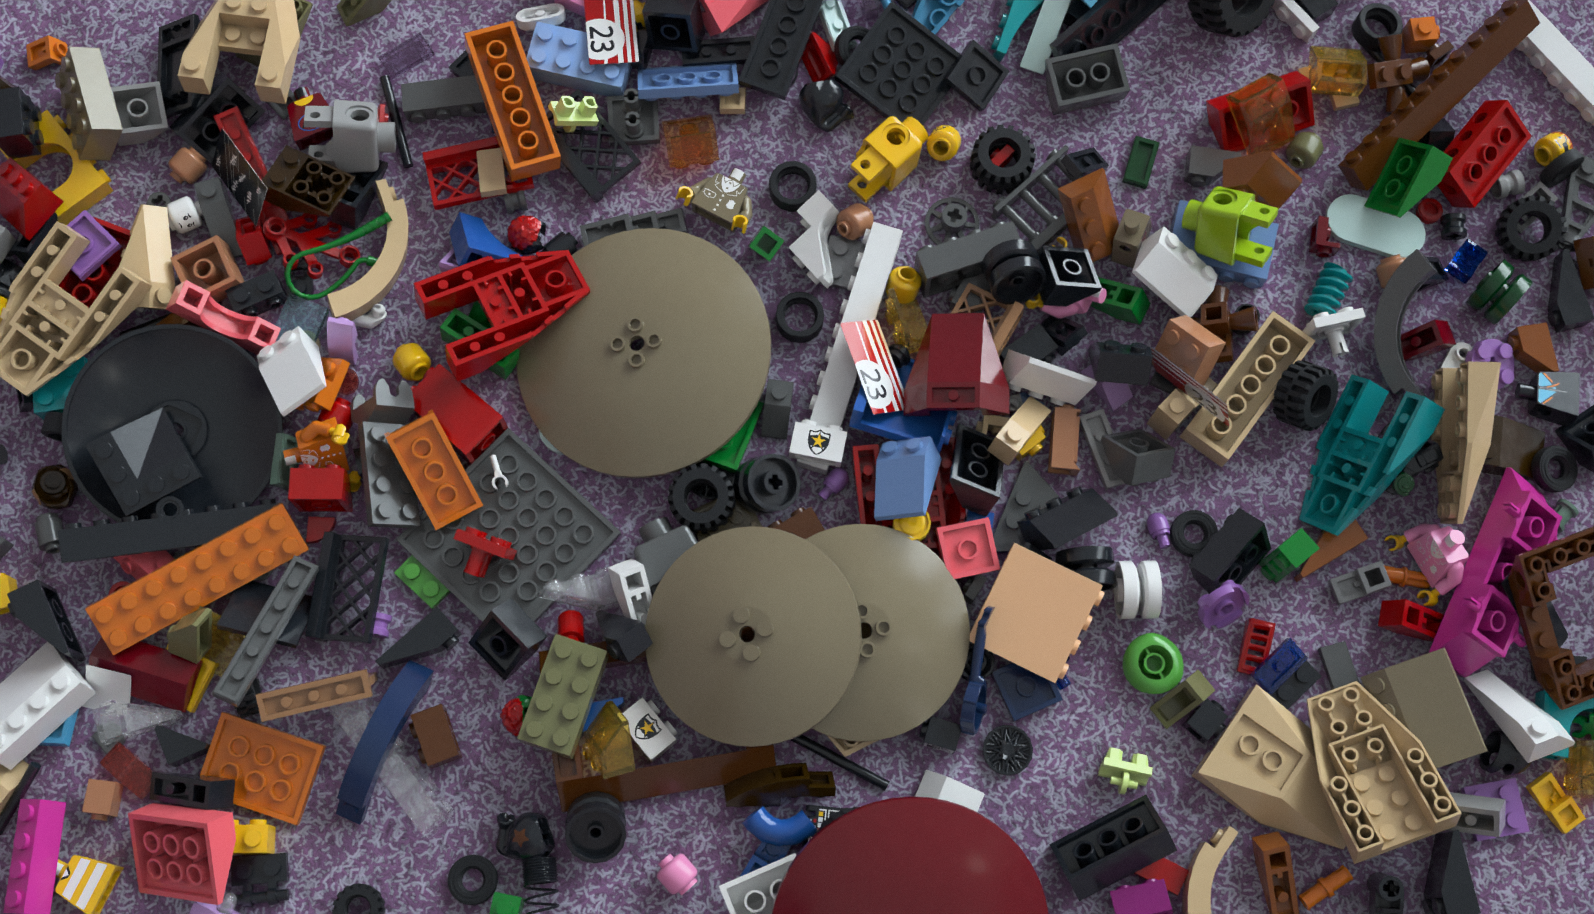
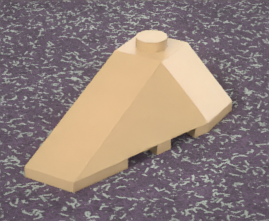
(150, 254)

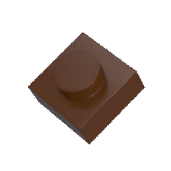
(1438, 53)

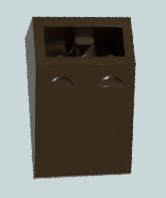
(305, 183)

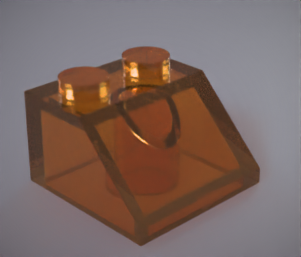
(690, 141)

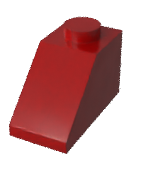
(252, 242)

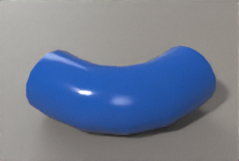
(779, 831)

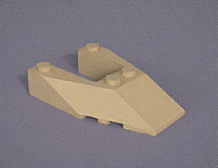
(249, 28)
(49, 328)

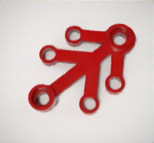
(307, 240)

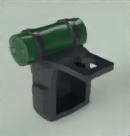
(1423, 462)

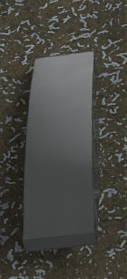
(670, 219)

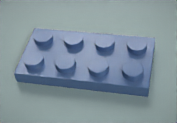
(688, 81)

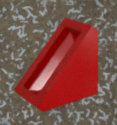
(819, 59)

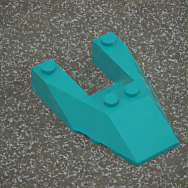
(1358, 466)

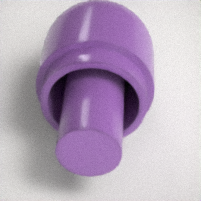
(834, 483)
(1159, 529)

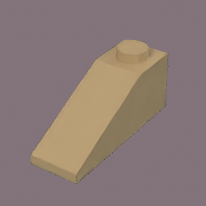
(1018, 430)

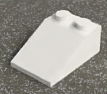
(292, 369)

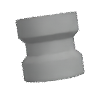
(1507, 184)

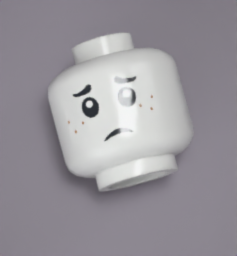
(184, 215)

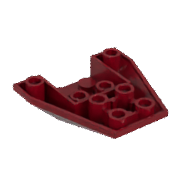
(957, 369)

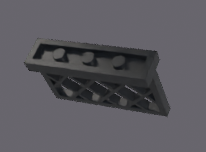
(579, 170)
(326, 588)

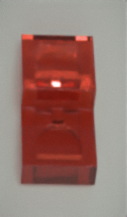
(128, 769)

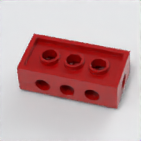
(1482, 152)

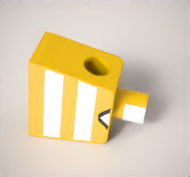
(86, 882)

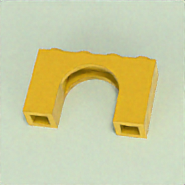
(85, 183)

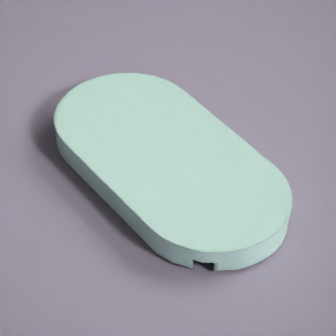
(1372, 229)

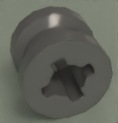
(515, 201)

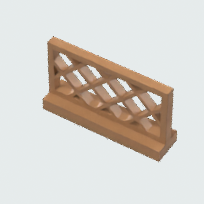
(1007, 322)
(315, 694)

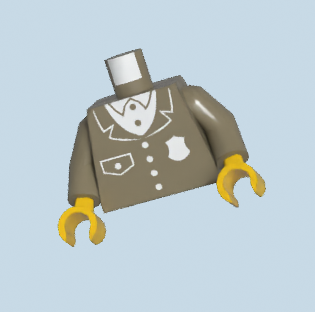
(720, 200)

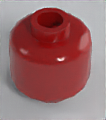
(341, 410)

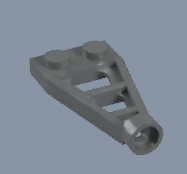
(1575, 231)

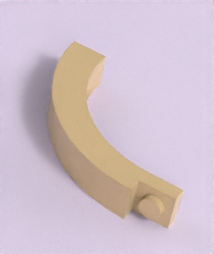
(380, 279)
(1202, 868)

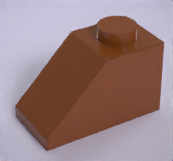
(1534, 347)

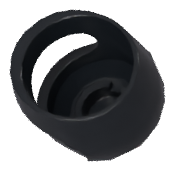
(1507, 758)

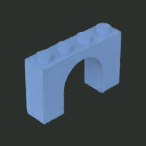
(1242, 272)

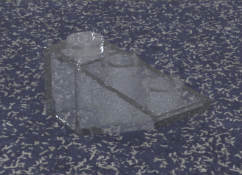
(583, 591)

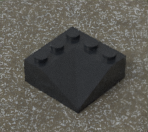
(144, 461)

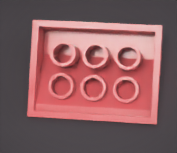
(182, 851)

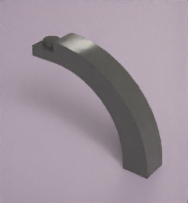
(1389, 319)

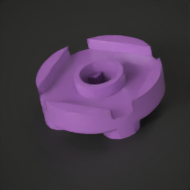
(1496, 352)
(1222, 605)

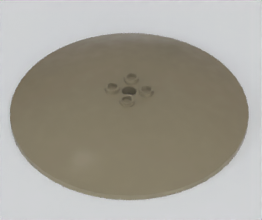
(677, 394)

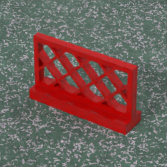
(451, 160)

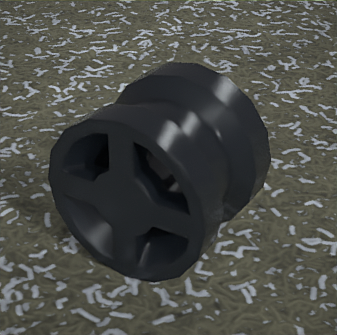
(1453, 226)

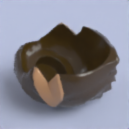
(54, 487)

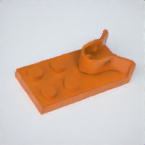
(434, 470)

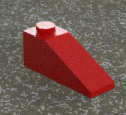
(1409, 619)

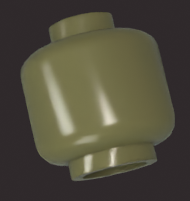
(1304, 150)

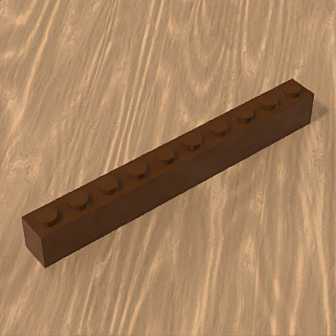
(1441, 91)

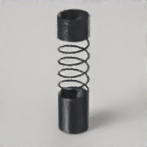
(540, 871)

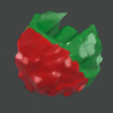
(514, 713)

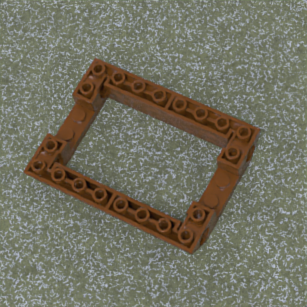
(1531, 590)
(662, 778)

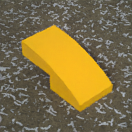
(1555, 803)

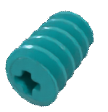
(1328, 290)

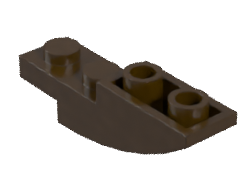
(770, 784)

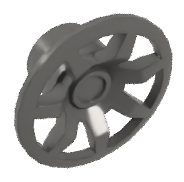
(951, 219)

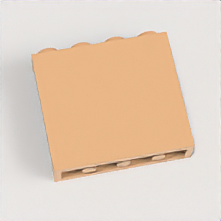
(1037, 612)

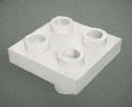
(1334, 326)

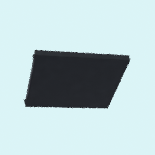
(247, 605)

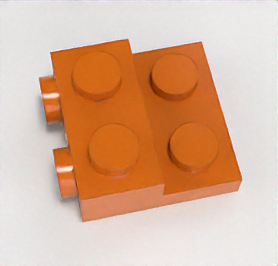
(334, 373)

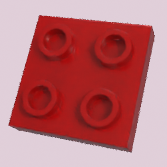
(483, 550)

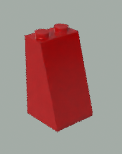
(463, 415)

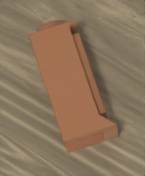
(1064, 440)

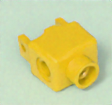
(887, 156)

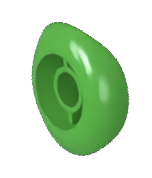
(1153, 664)

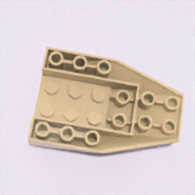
(1463, 432)
(1270, 770)
(1375, 774)

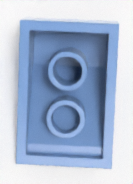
(905, 478)

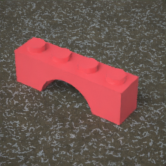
(201, 309)

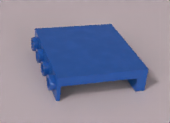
(900, 427)

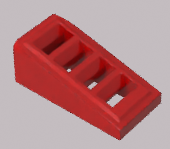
(1248, 634)

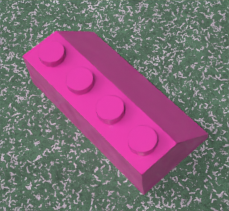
(34, 857)

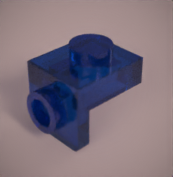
(1465, 261)

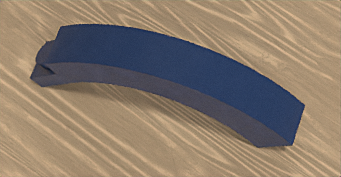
(379, 739)

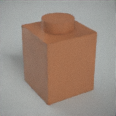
(102, 799)

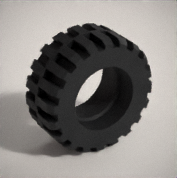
(1229, 17)

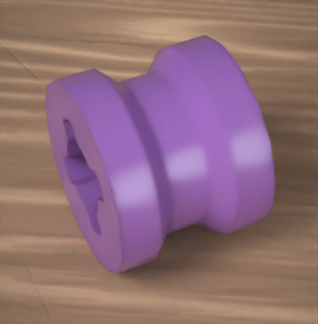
(381, 625)

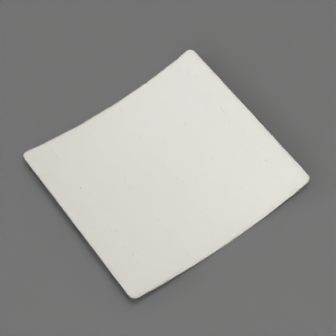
(108, 686)

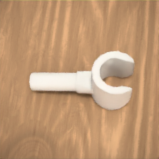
(497, 472)

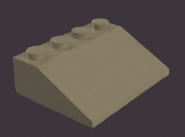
(1430, 705)

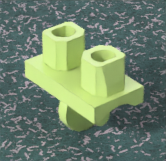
(573, 114)
(1125, 773)

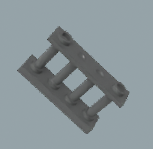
(1055, 224)

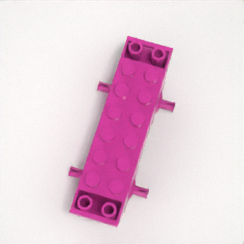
(1480, 616)

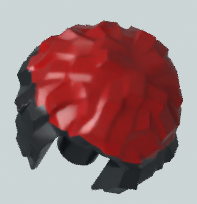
(524, 234)

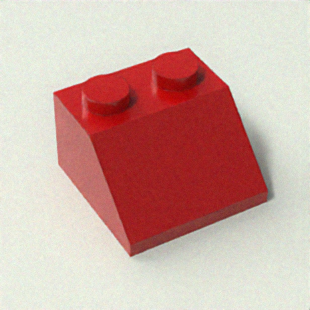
(320, 489)

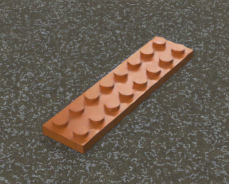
(197, 578)

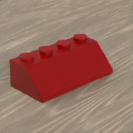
(1225, 127)

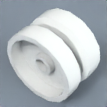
(1138, 590)

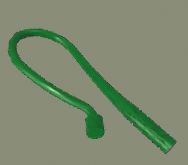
(356, 234)

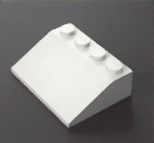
(37, 702)

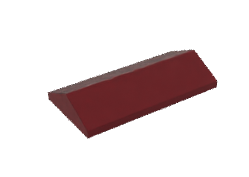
(154, 672)

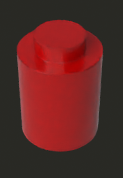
(571, 625)

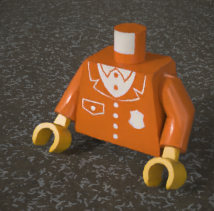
(322, 445)

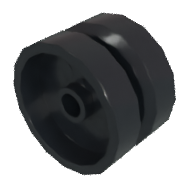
(1014, 271)
(767, 484)
(1091, 563)
(595, 827)

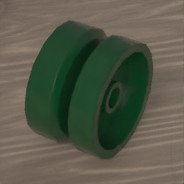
(1499, 292)

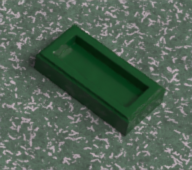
(1140, 162)

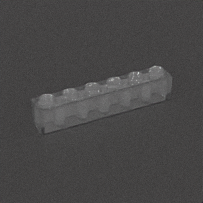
(399, 772)

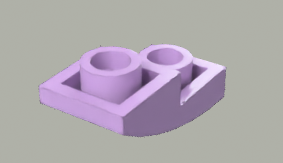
(341, 339)

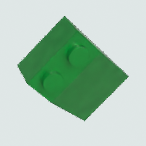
(1407, 177)

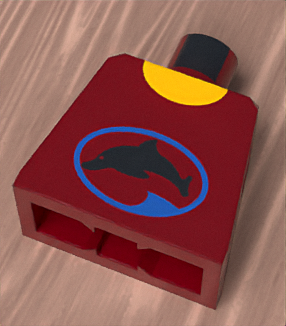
(306, 135)

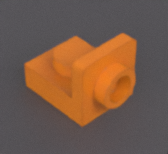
(45, 52)

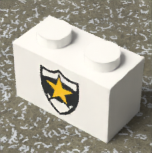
(818, 443)
(648, 730)

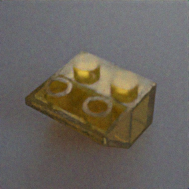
(1337, 71)

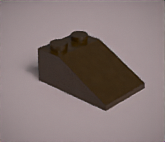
(1513, 447)

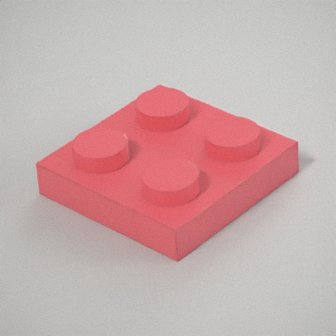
(968, 548)

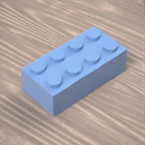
(562, 59)

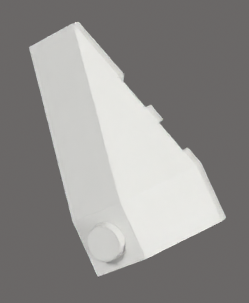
(1523, 722)

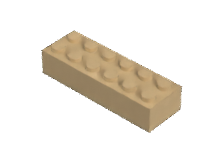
(1247, 388)

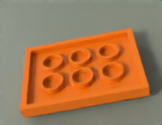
(268, 766)

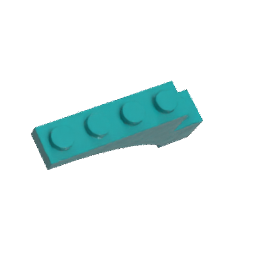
(1009, 23)

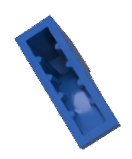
(474, 241)

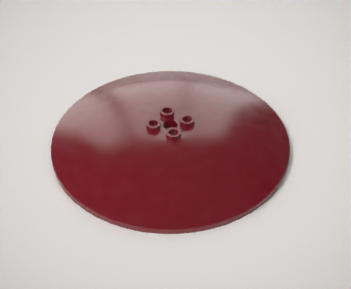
(911, 860)

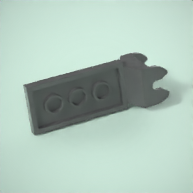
(387, 490)

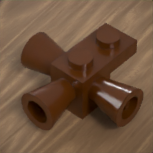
(1395, 71)
(1220, 322)

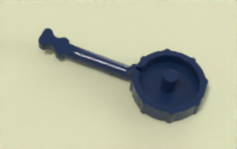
(975, 697)

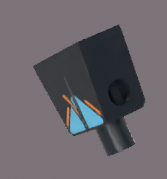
(1552, 396)

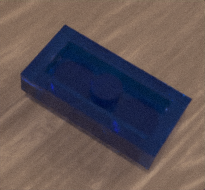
(1279, 666)

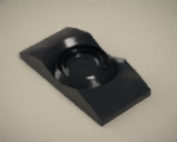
(171, 45)

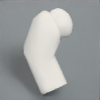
(373, 318)

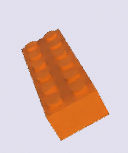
(512, 101)

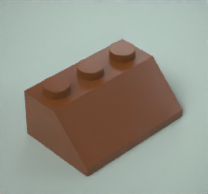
(1261, 175)
(1090, 214)

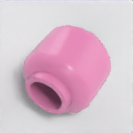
(677, 874)

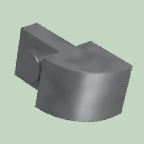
(1360, 583)

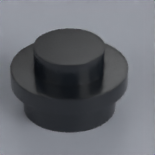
(900, 355)

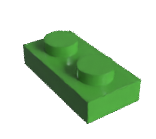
(422, 582)

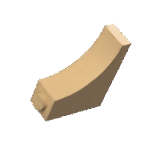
(1175, 410)

